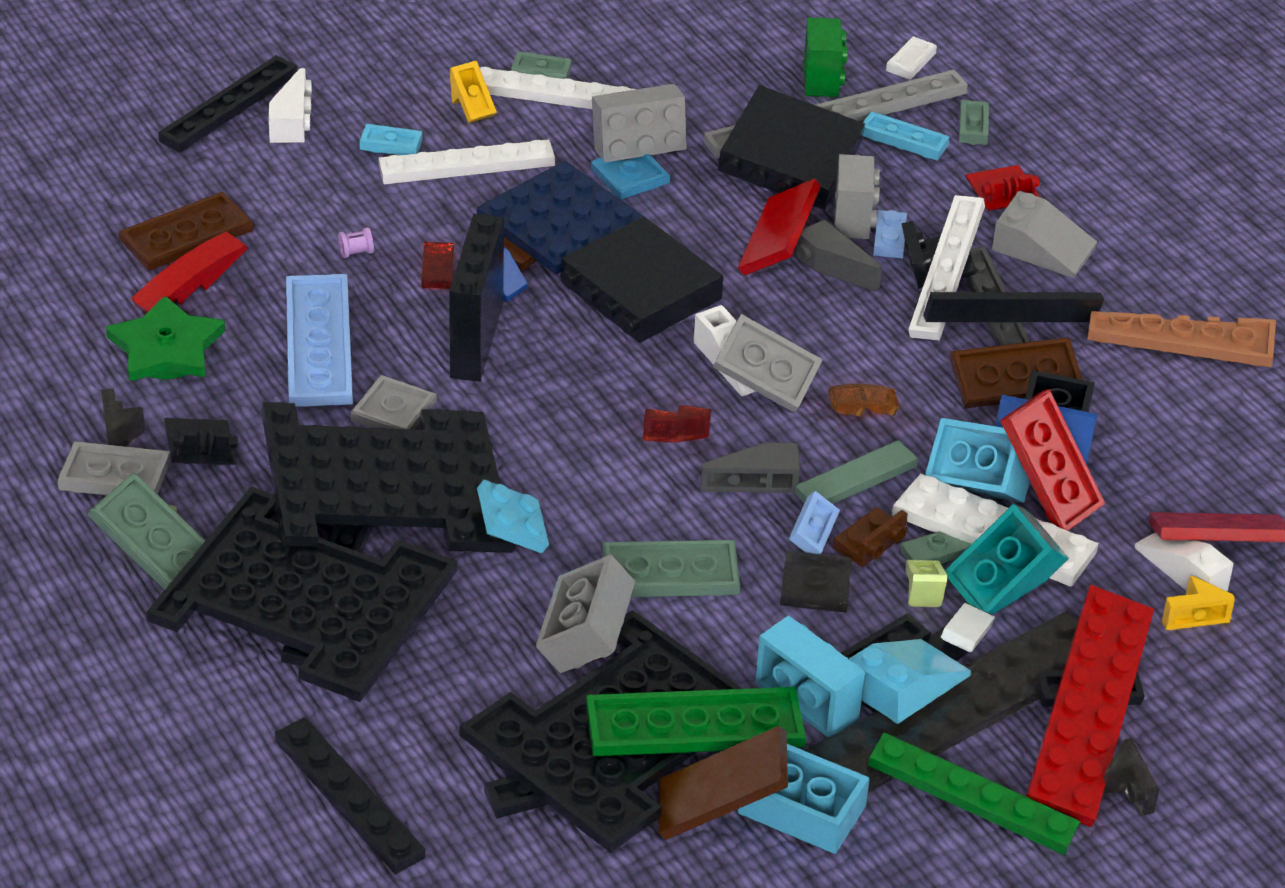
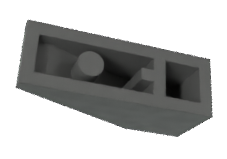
(835, 255)
(754, 469)

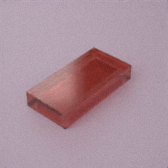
(437, 265)

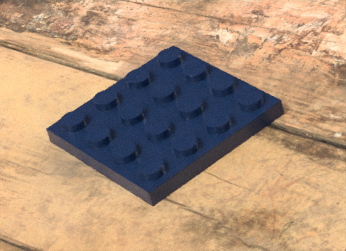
(558, 214)

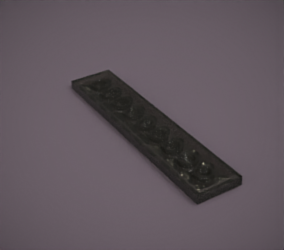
(997, 688)

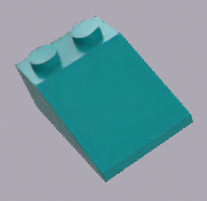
(1006, 561)

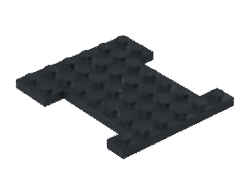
(382, 476)
(318, 599)
(553, 748)

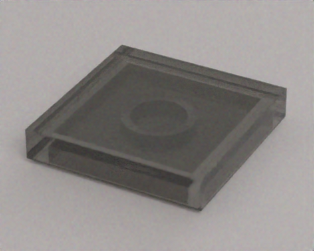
(816, 581)

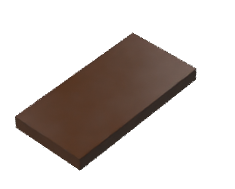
(183, 229)
(1007, 369)
(723, 782)

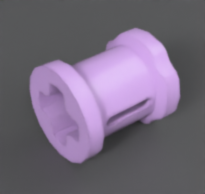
(355, 242)

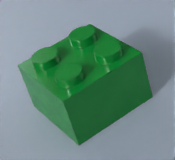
(824, 57)

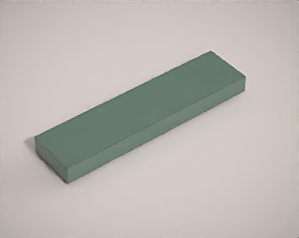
(859, 473)

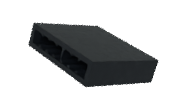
(789, 143)
(641, 279)
(476, 297)

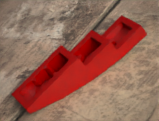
(194, 269)

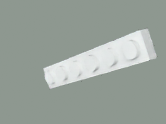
(544, 88)
(466, 161)
(948, 261)

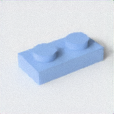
(889, 234)
(814, 524)

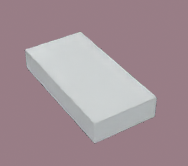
(911, 58)
(967, 627)

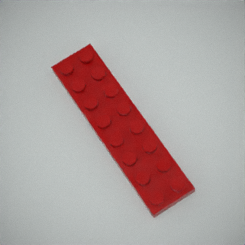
(1090, 705)

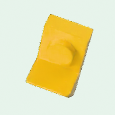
(471, 91)
(1200, 606)

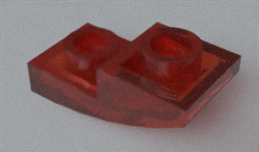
(686, 425)

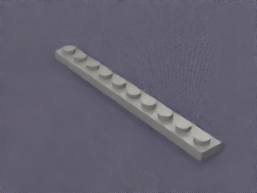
(881, 101)

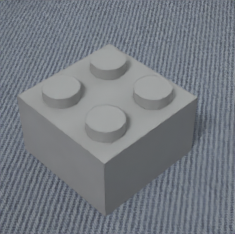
(856, 196)

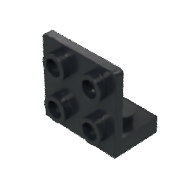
(922, 253)

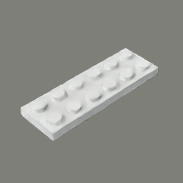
(967, 516)

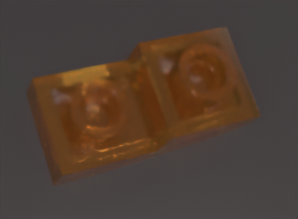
(856, 397)

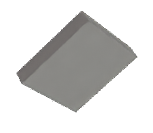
(392, 405)

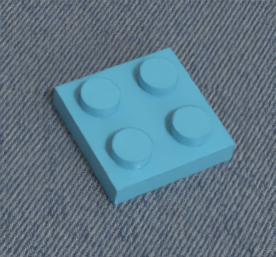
(512, 516)

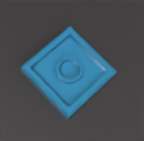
(630, 175)

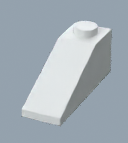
(1187, 558)

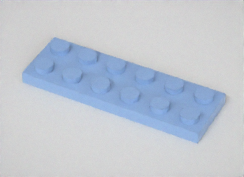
(318, 340)

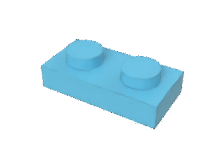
(390, 140)

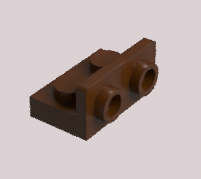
(871, 536)

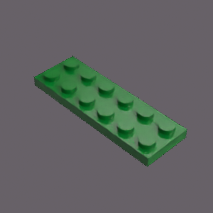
(690, 720)

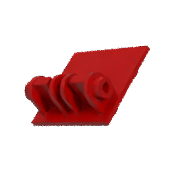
(1001, 185)

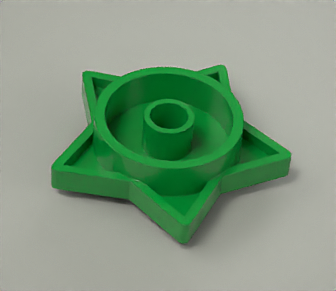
(165, 342)

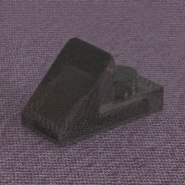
(121, 424)
(1131, 774)

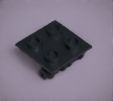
(200, 441)

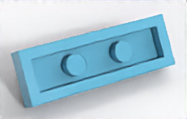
(905, 136)

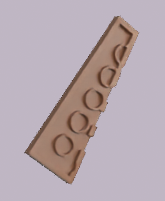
(1241, 341)

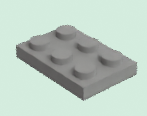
(767, 363)
(103, 467)

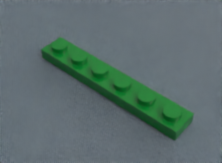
(974, 793)

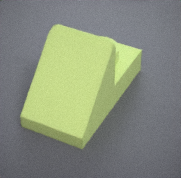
(926, 583)

